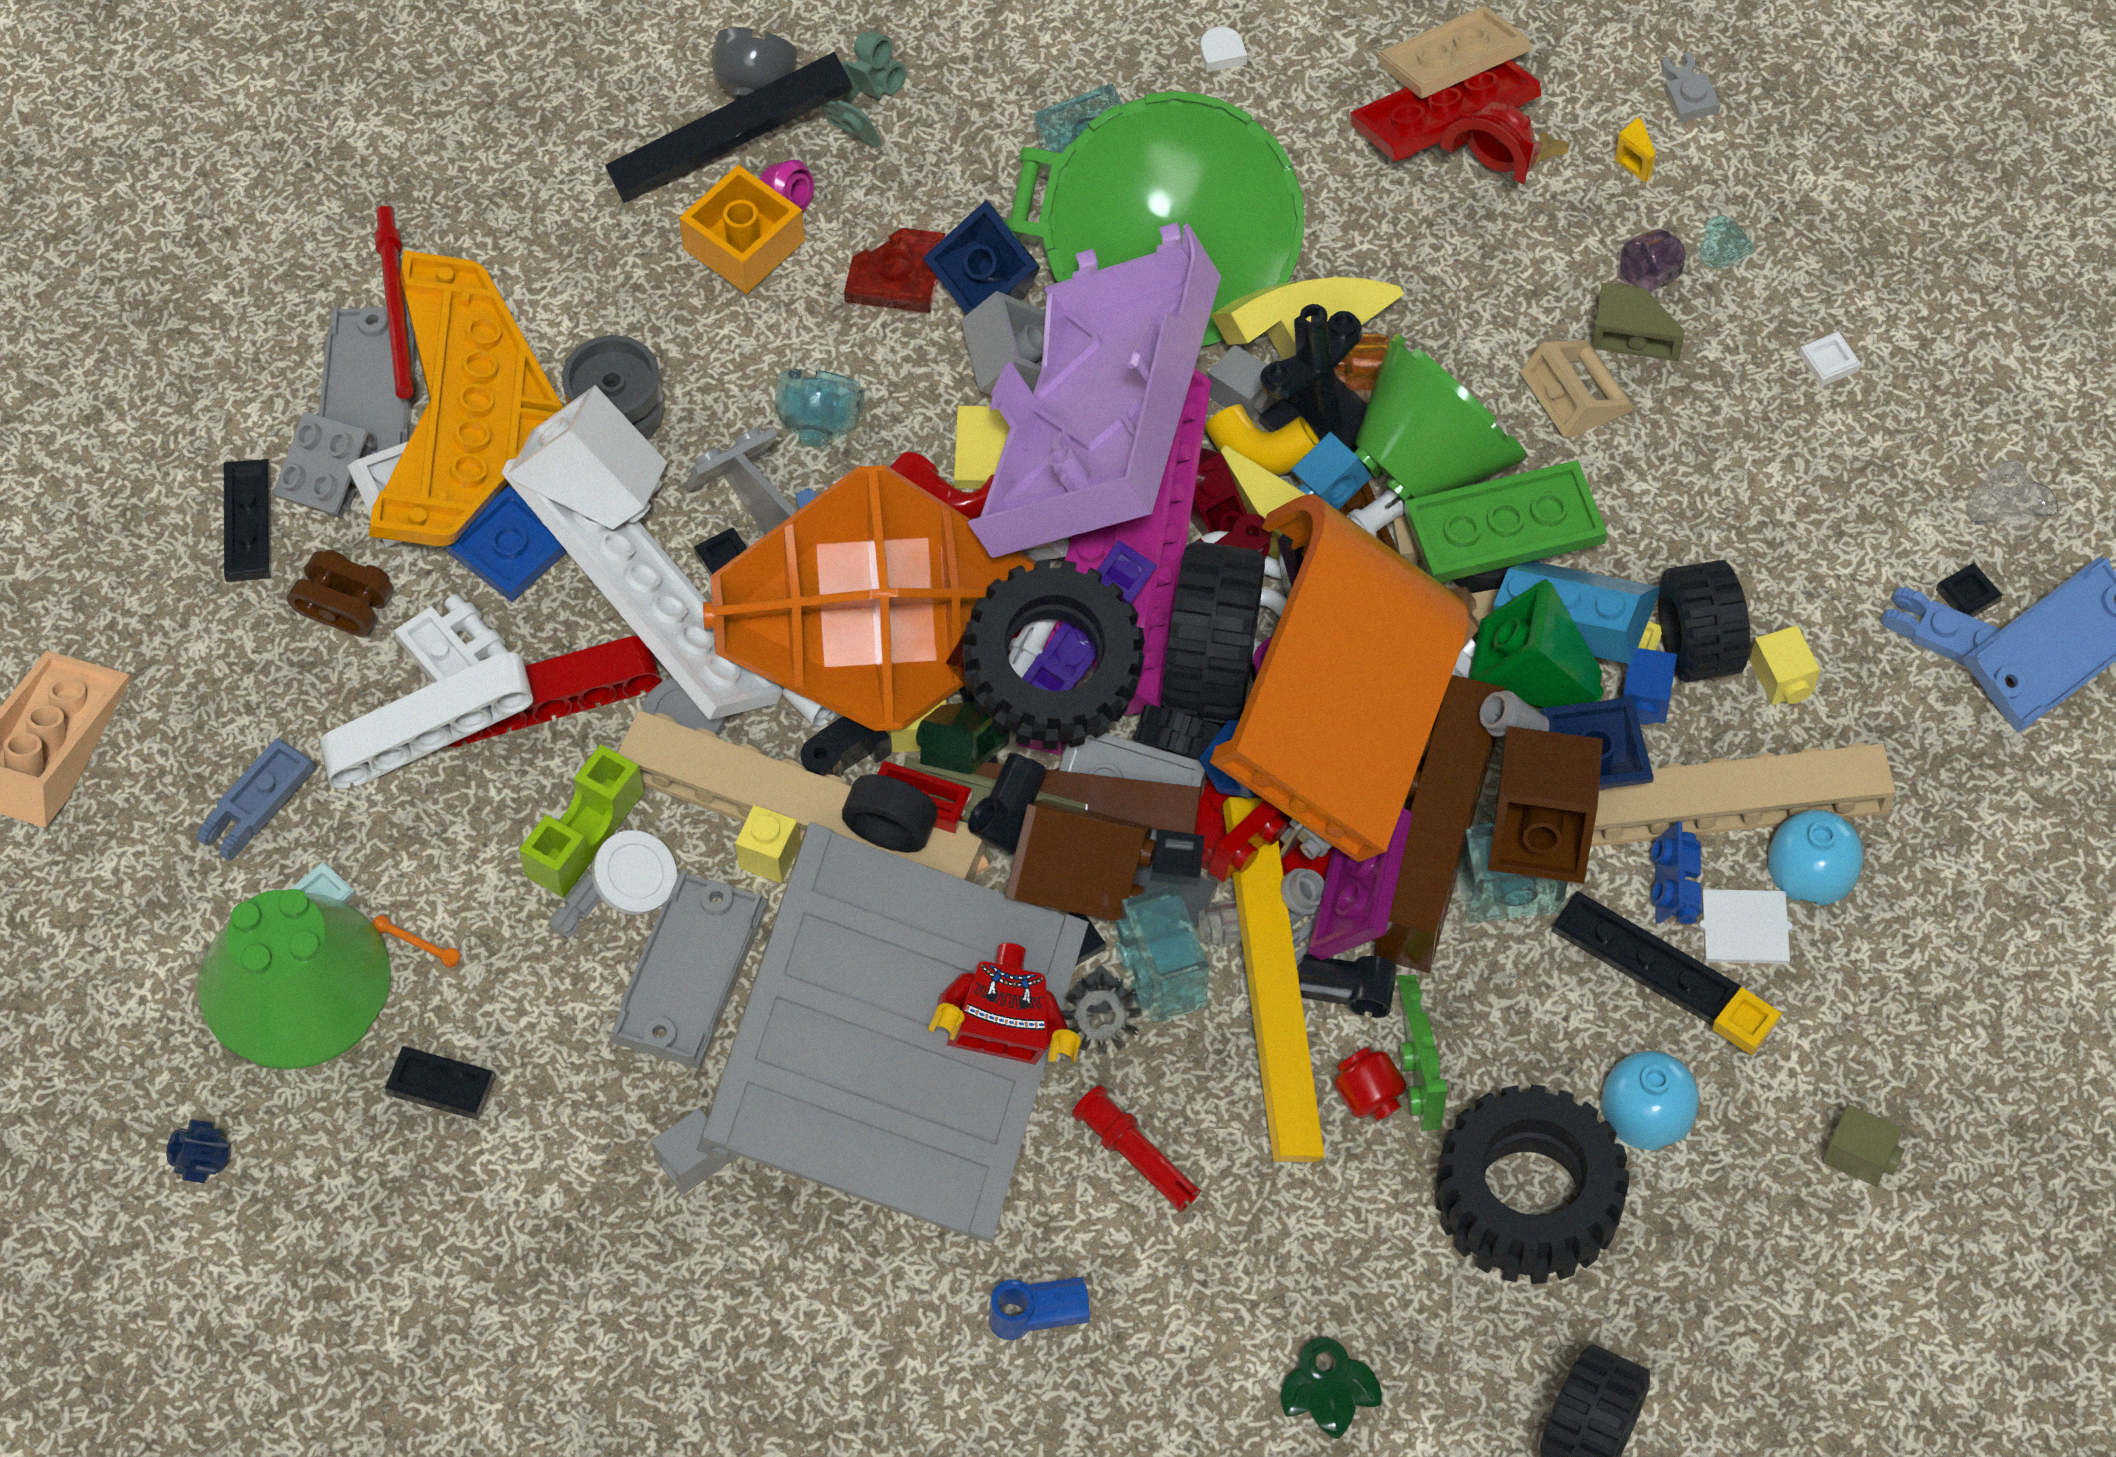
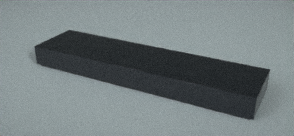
(1645, 958)

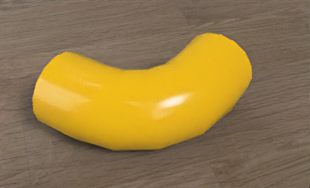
(1271, 450)

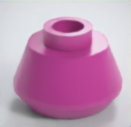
(791, 180)

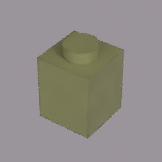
(1864, 1146)

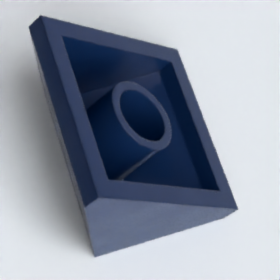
(982, 259)
(1617, 723)

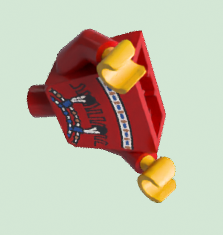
(1004, 1011)

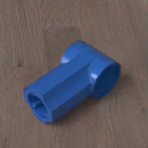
(1043, 1304)

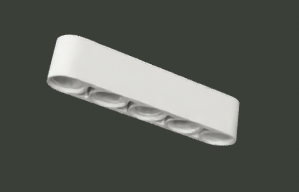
(426, 720)

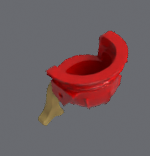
(1502, 139)

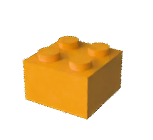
(742, 229)

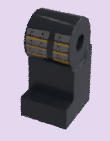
(843, 746)

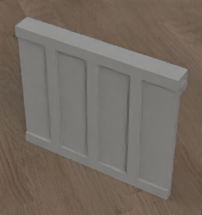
(836, 1042)

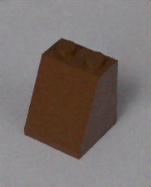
(1546, 804)
(1079, 860)

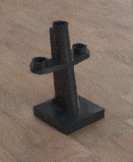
(1308, 380)

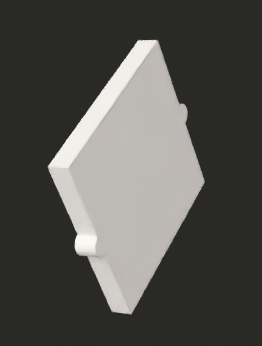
(1745, 926)

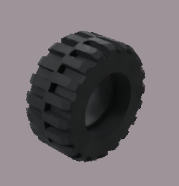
(1056, 596)
(1213, 631)
(1518, 1240)

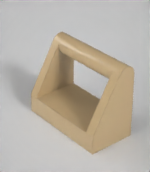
(1564, 393)

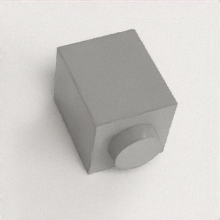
(1237, 381)
(678, 1156)

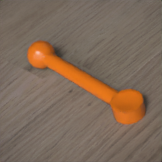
(450, 957)

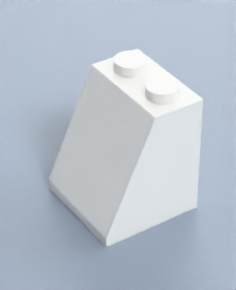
(591, 462)

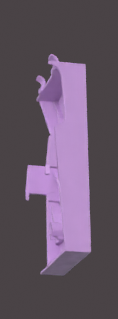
(1106, 396)

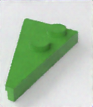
(1421, 1057)

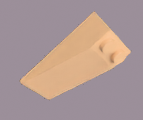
(51, 733)

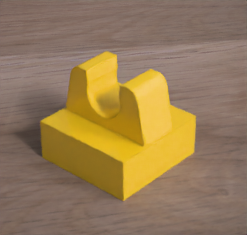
(1747, 1021)

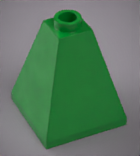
(1537, 651)

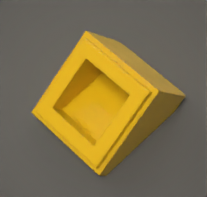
(1636, 150)

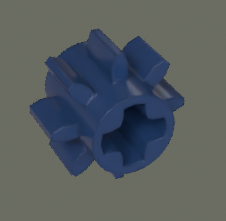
(197, 1151)

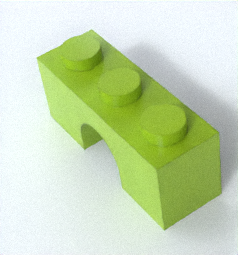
(603, 797)

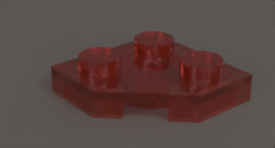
(895, 273)

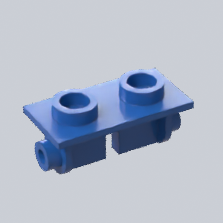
(1676, 856)

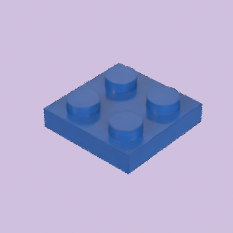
(507, 545)

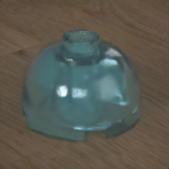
(818, 405)

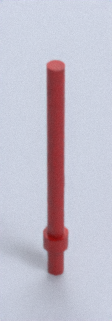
(388, 246)

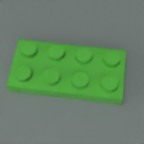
(1505, 522)

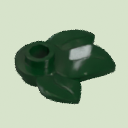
(1330, 1394)

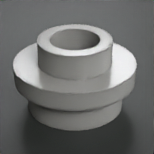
(1302, 891)

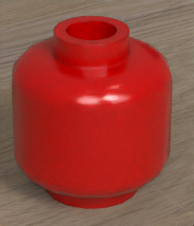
(1370, 1084)

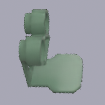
(871, 74)

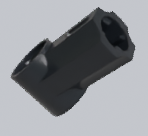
(1001, 815)
(1360, 985)

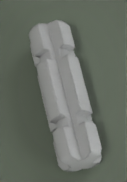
(578, 905)

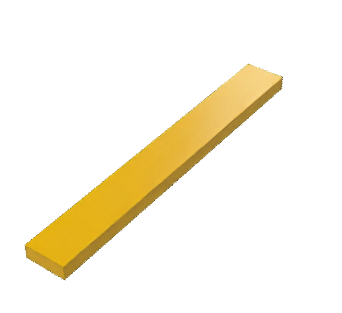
(1276, 1000)

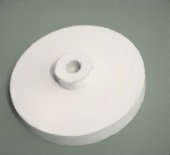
(633, 872)

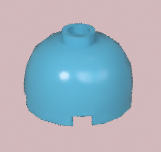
(1815, 857)
(1650, 1100)

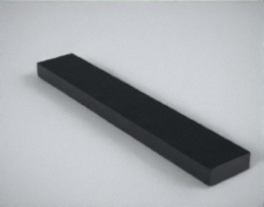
(729, 127)

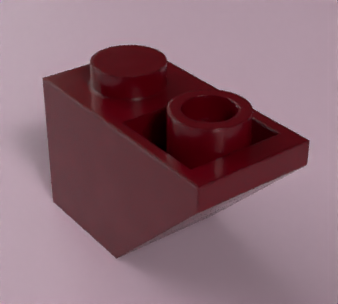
(1215, 498)

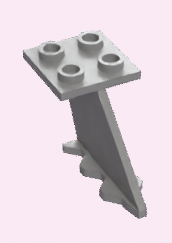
(749, 484)

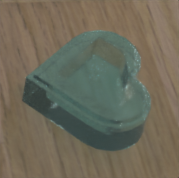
(1724, 243)

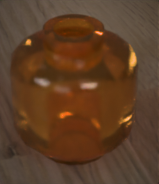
(1363, 362)

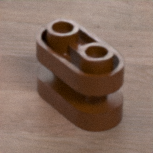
(340, 592)

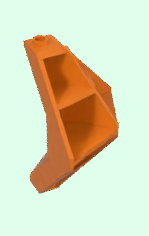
(858, 598)

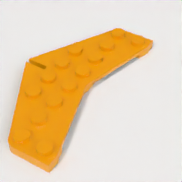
(481, 404)

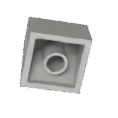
(1001, 333)

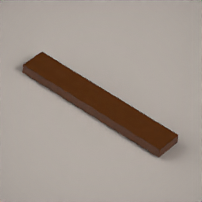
(1140, 801)

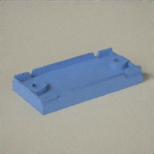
(2050, 646)

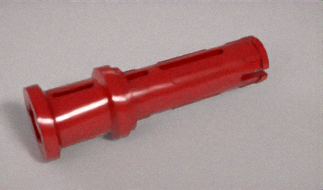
(1121, 1134)

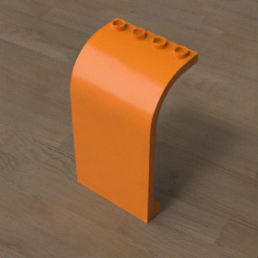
(1346, 682)

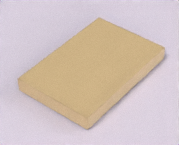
(1453, 51)

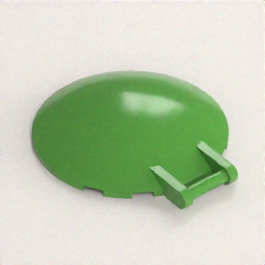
(1162, 165)

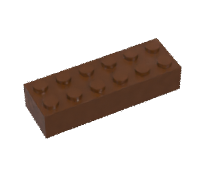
(1443, 807)

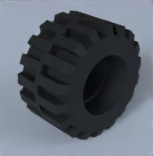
(1704, 620)
(1596, 1406)

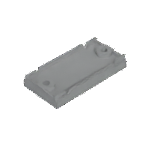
(360, 376)
(688, 970)

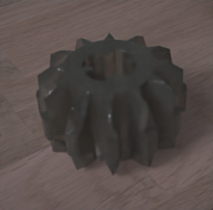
(1107, 1028)

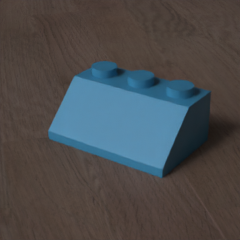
(1604, 608)

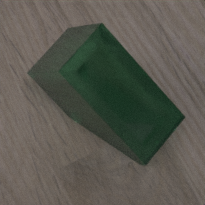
(958, 738)

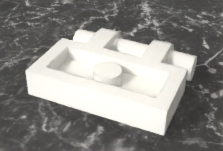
(436, 646)

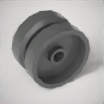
(624, 374)

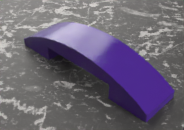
(1070, 649)

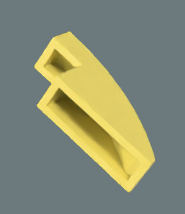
(1278, 306)

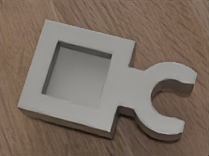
(1689, 94)

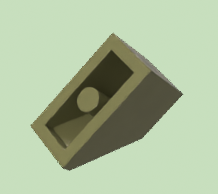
(1635, 324)

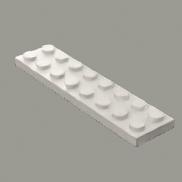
(656, 604)

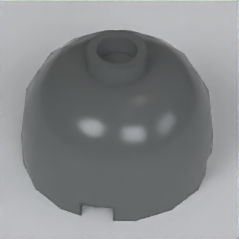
(748, 62)

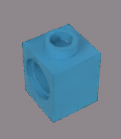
(1331, 472)

